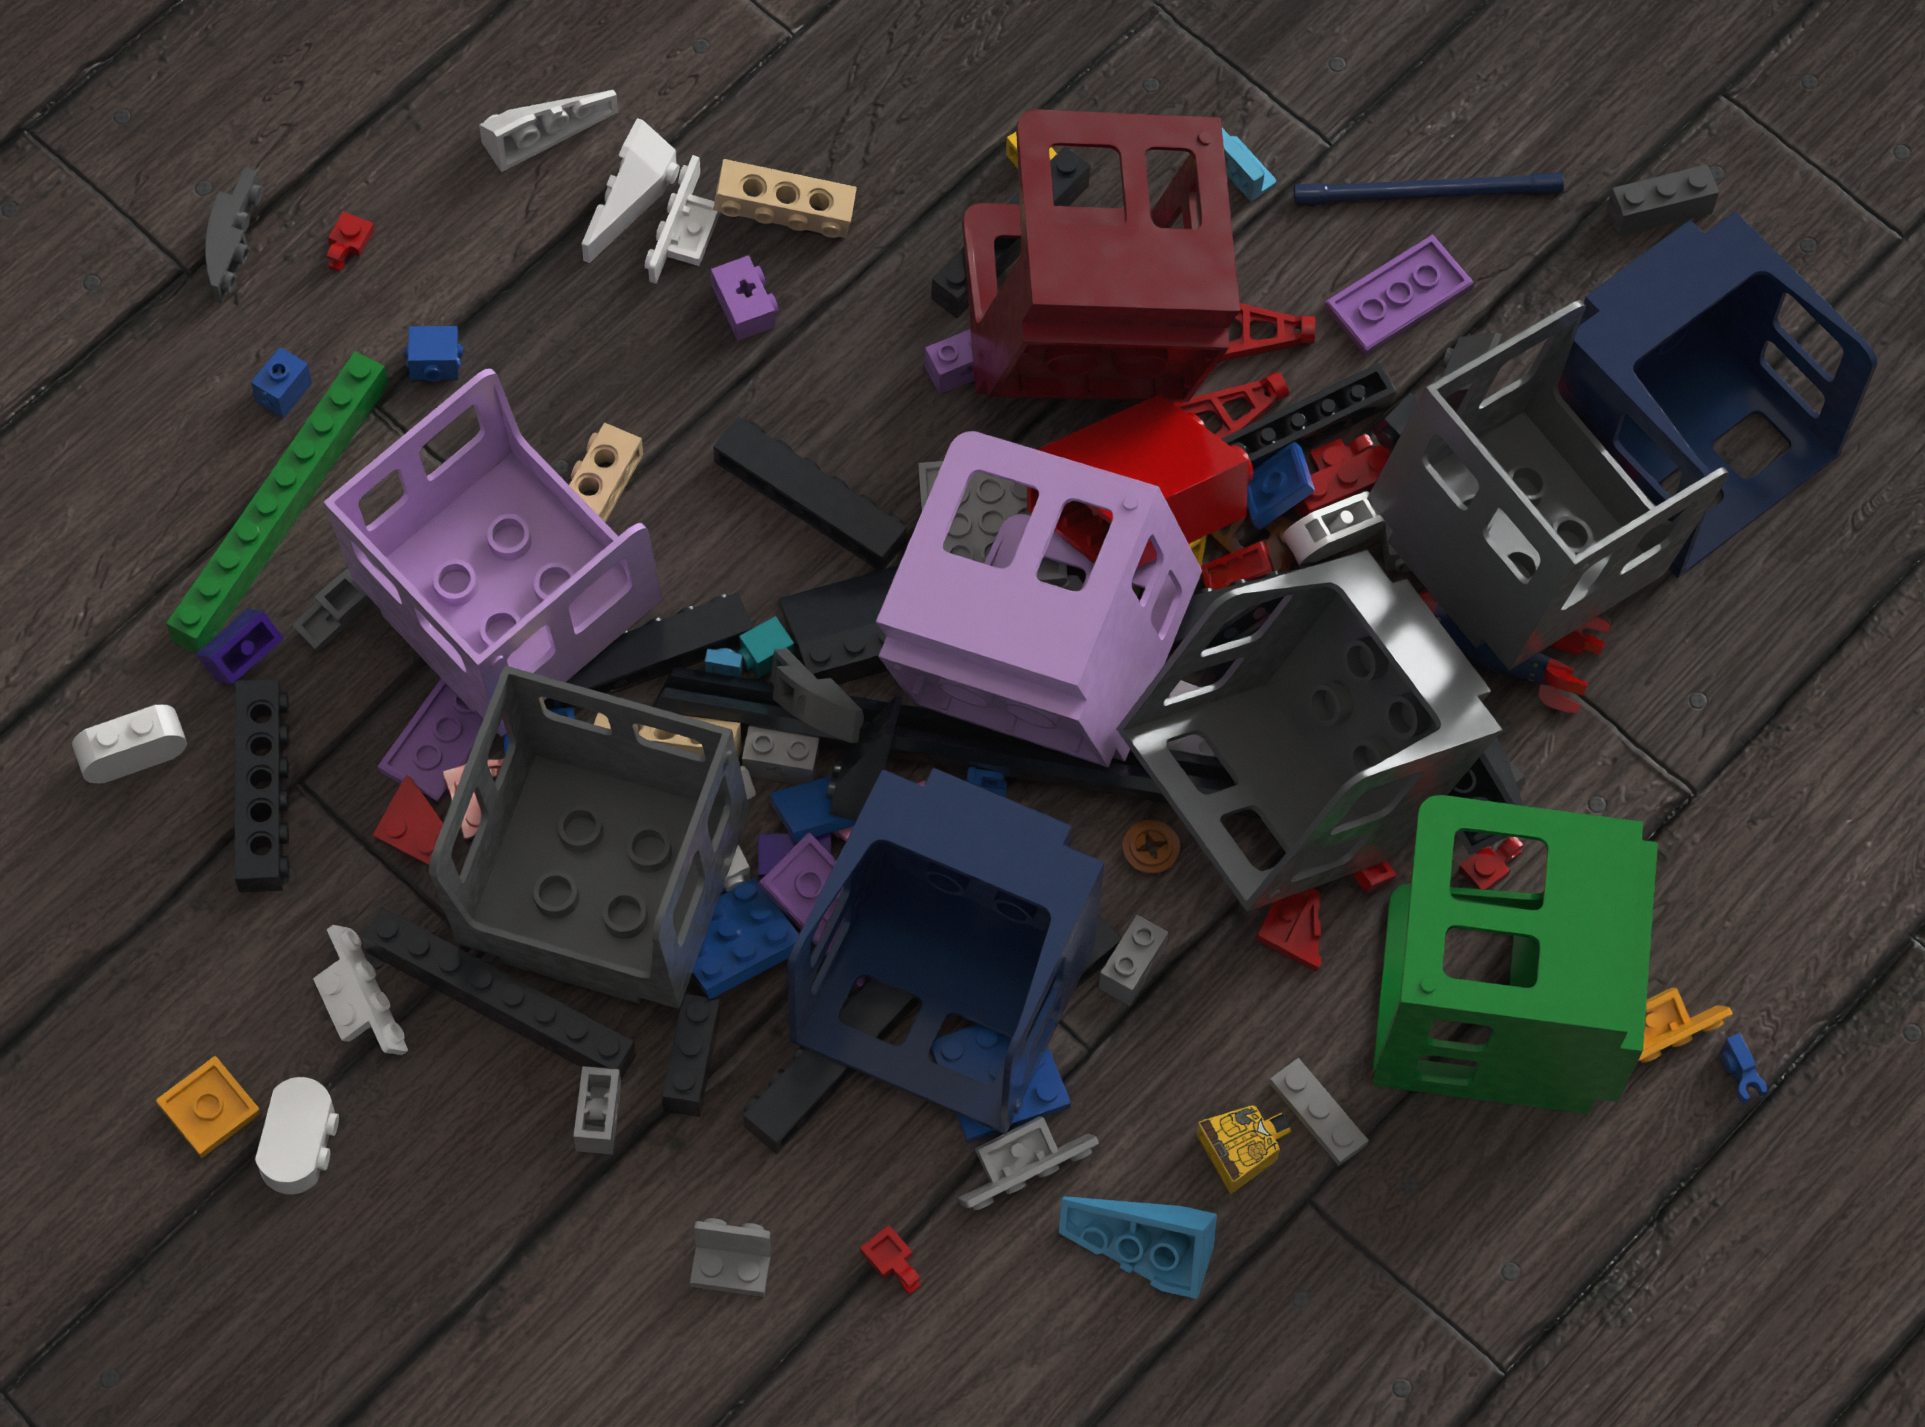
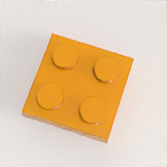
(208, 1106)

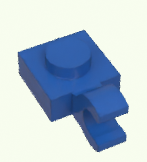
(1739, 1061)

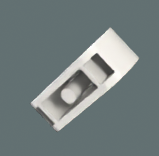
(1333, 529)
(129, 744)
(296, 1135)

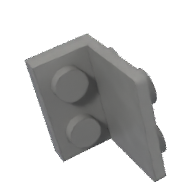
(731, 1257)

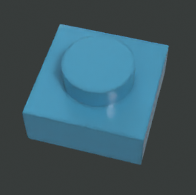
(724, 662)

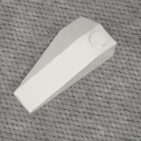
(534, 128)
(642, 178)

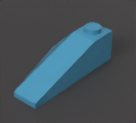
(1155, 1240)

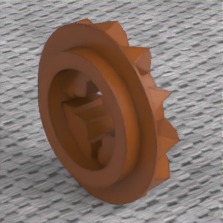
(1159, 835)

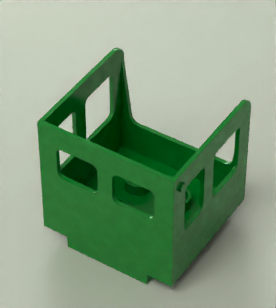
(1577, 966)

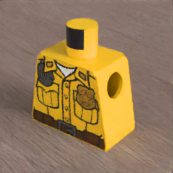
(1241, 1143)

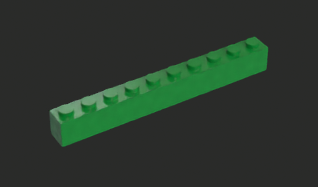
(277, 503)

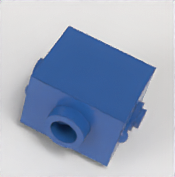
(433, 353)
(281, 382)

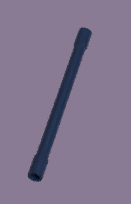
(1534, 183)

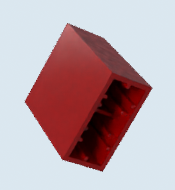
(1163, 447)

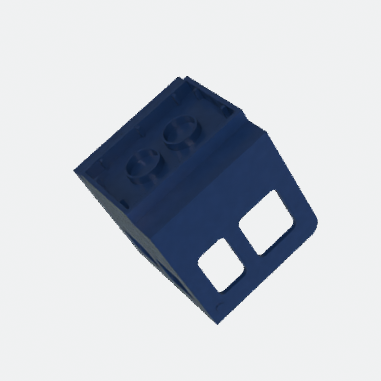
(1679, 361)
(967, 912)

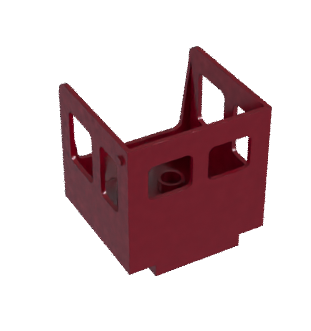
(1105, 294)

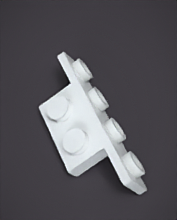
(687, 226)
(354, 995)

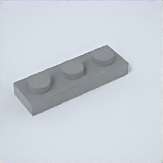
(1318, 1112)

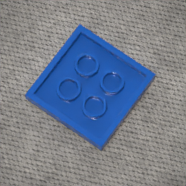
(742, 939)
(979, 1056)

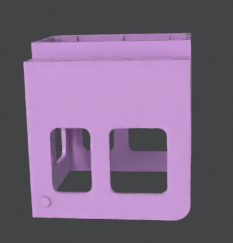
(491, 555)
(1024, 652)

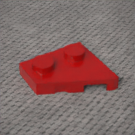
(410, 823)
(1294, 928)

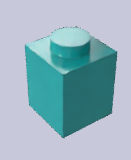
(759, 644)

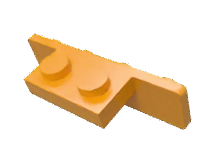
(1670, 1024)

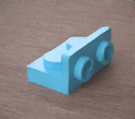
(1245, 168)

